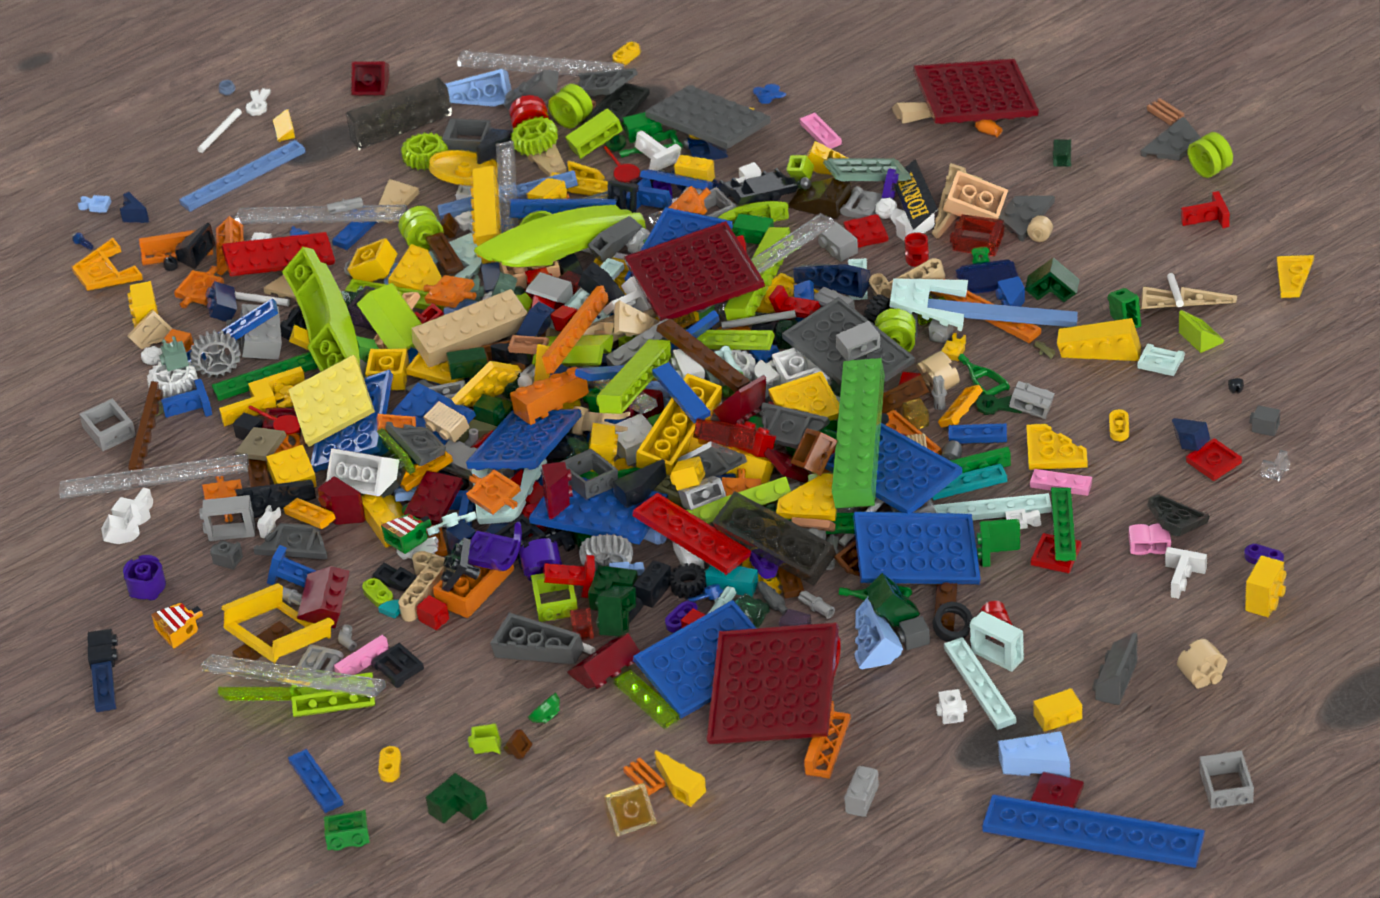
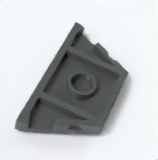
(605, 81)
(1173, 142)
(1022, 210)
(790, 424)
(417, 442)
(716, 458)
(299, 539)

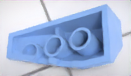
(483, 89)
(875, 639)

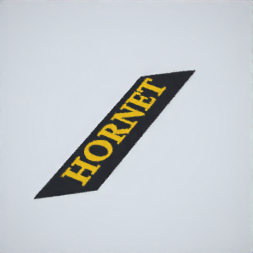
(915, 196)

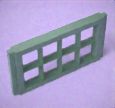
(864, 169)

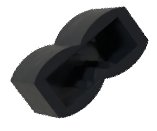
(102, 646)

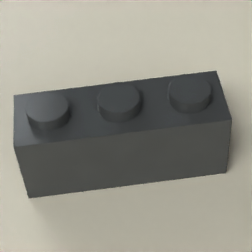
(540, 85)
(1117, 670)

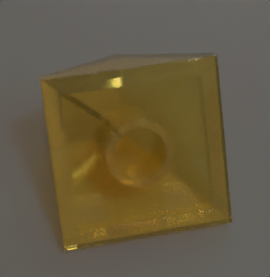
(629, 809)

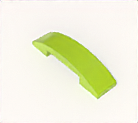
(767, 209)

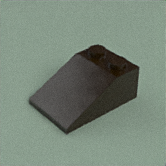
(822, 197)

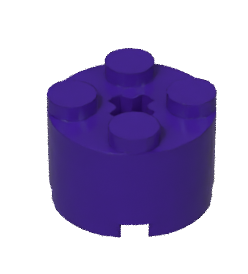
(538, 553)
(144, 577)

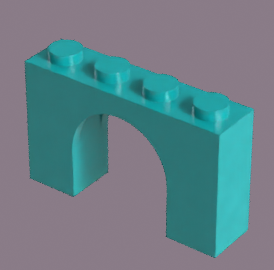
(741, 578)

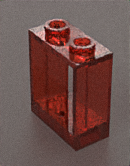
(977, 224)
(724, 433)

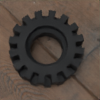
(877, 305)
(688, 573)

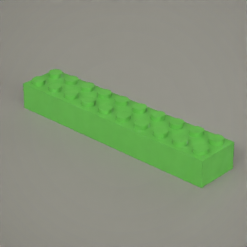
(858, 433)

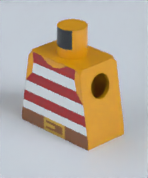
(176, 623)

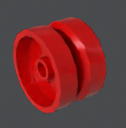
(527, 108)

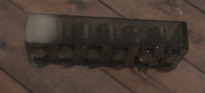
(398, 113)
(775, 538)

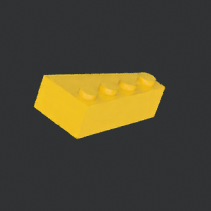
(1101, 341)
(755, 466)

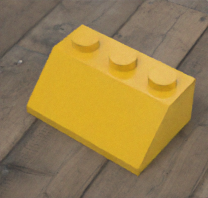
(380, 511)

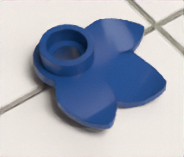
(767, 93)
(712, 592)

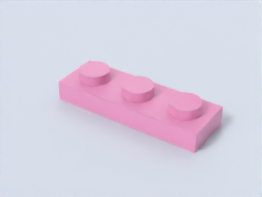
(820, 131)
(1046, 479)
(363, 657)

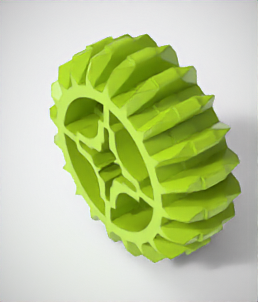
(534, 136)
(420, 148)

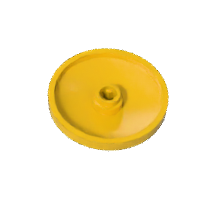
(457, 166)

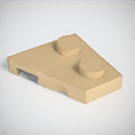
(149, 330)

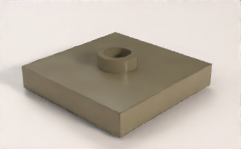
(261, 443)

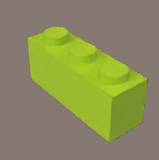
(594, 133)

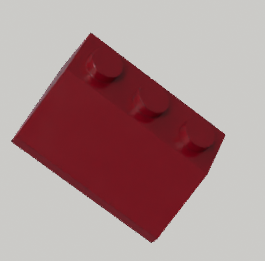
(743, 403)
(323, 595)
(605, 662)

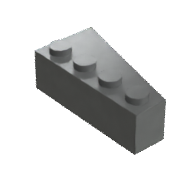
(535, 641)

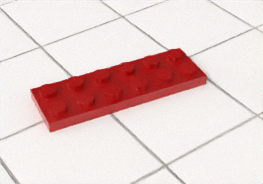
(273, 253)
(691, 533)

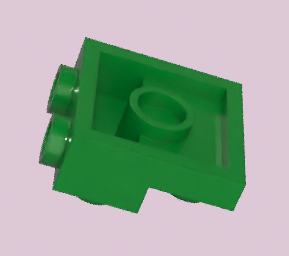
(346, 830)

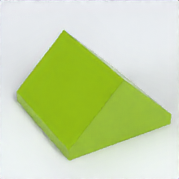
(1198, 332)

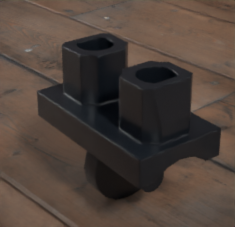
(562, 537)

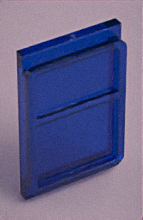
(985, 276)

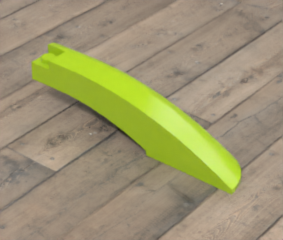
(552, 236)
(323, 309)

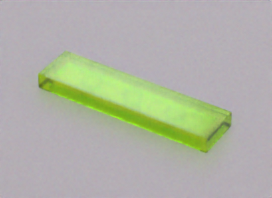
(396, 451)
(258, 693)
(647, 699)

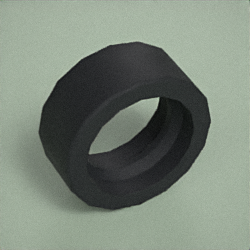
(952, 607)

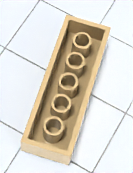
(469, 327)

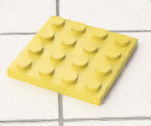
(331, 400)

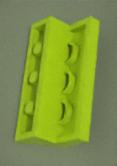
(390, 316)
(587, 350)
(323, 701)

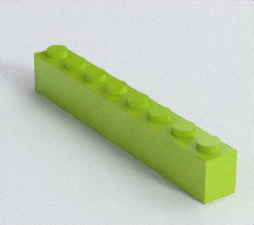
(747, 304)
(633, 377)

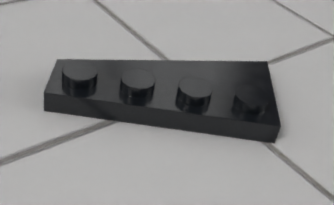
(277, 495)

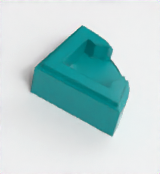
(390, 608)

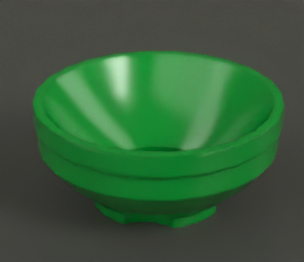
(546, 710)

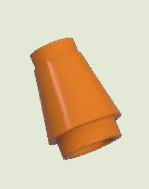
(988, 127)

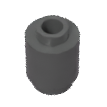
(952, 450)

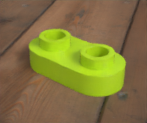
(376, 591)

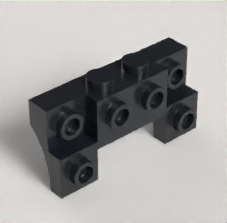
(759, 189)

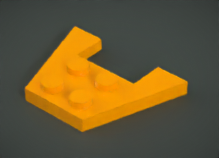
(98, 272)

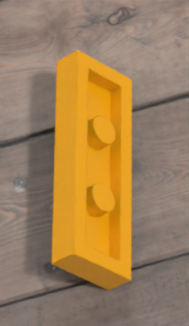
(960, 406)
(410, 481)
(309, 513)

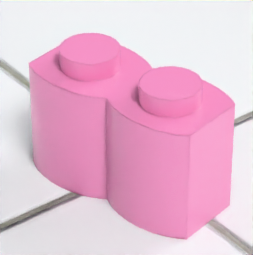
(1148, 539)

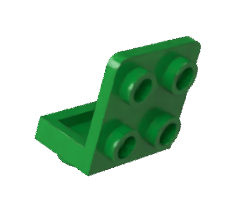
(997, 537)

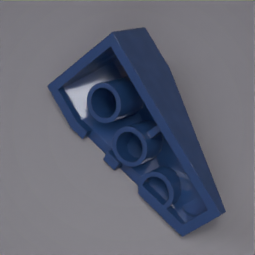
(841, 278)

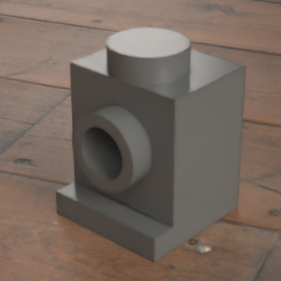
(226, 554)

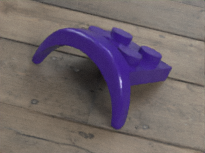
(494, 550)

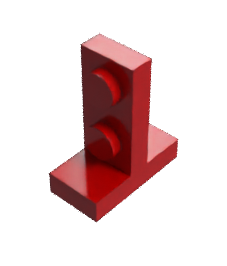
(1207, 212)
(782, 302)
(571, 574)

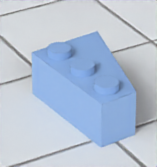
(1034, 755)

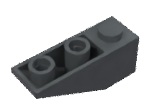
(612, 239)

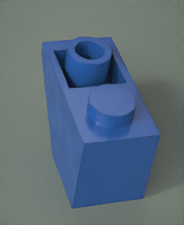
(1011, 292)

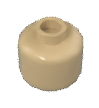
(1039, 228)

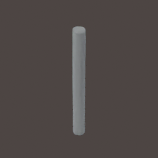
(758, 319)

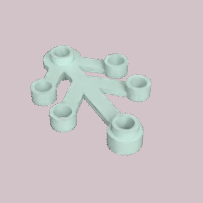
(451, 520)

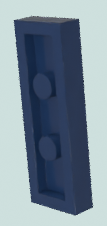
(103, 686)

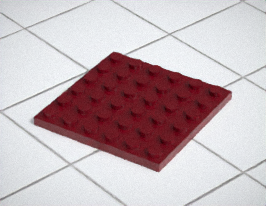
(975, 91)
(694, 271)
(773, 683)

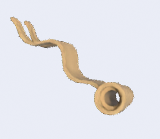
(588, 418)

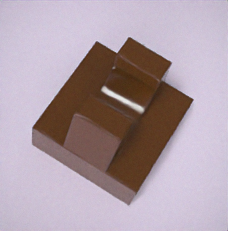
(449, 225)
(518, 744)

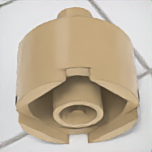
(938, 365)
(1202, 663)

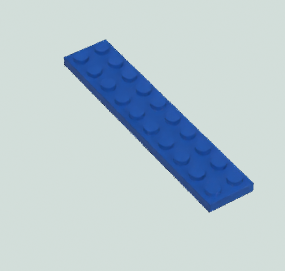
(1094, 831)

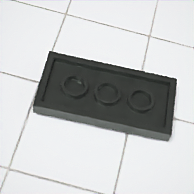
(622, 101)

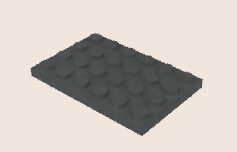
(708, 116)
(817, 341)

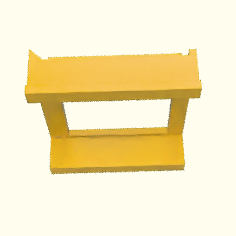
(262, 602)

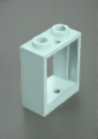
(1012, 637)

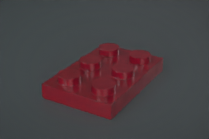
(434, 496)

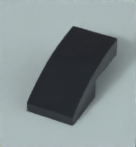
(501, 354)
(394, 578)

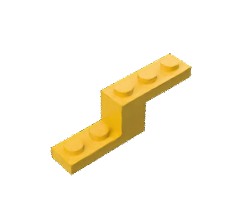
(262, 395)

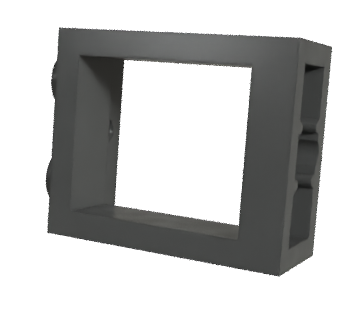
(465, 127)
(590, 461)

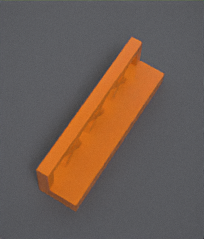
(231, 233)
(161, 245)
(814, 754)

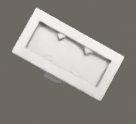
(659, 155)
(633, 297)
(1184, 563)

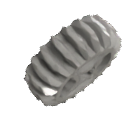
(213, 346)
(606, 549)

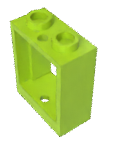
(549, 611)

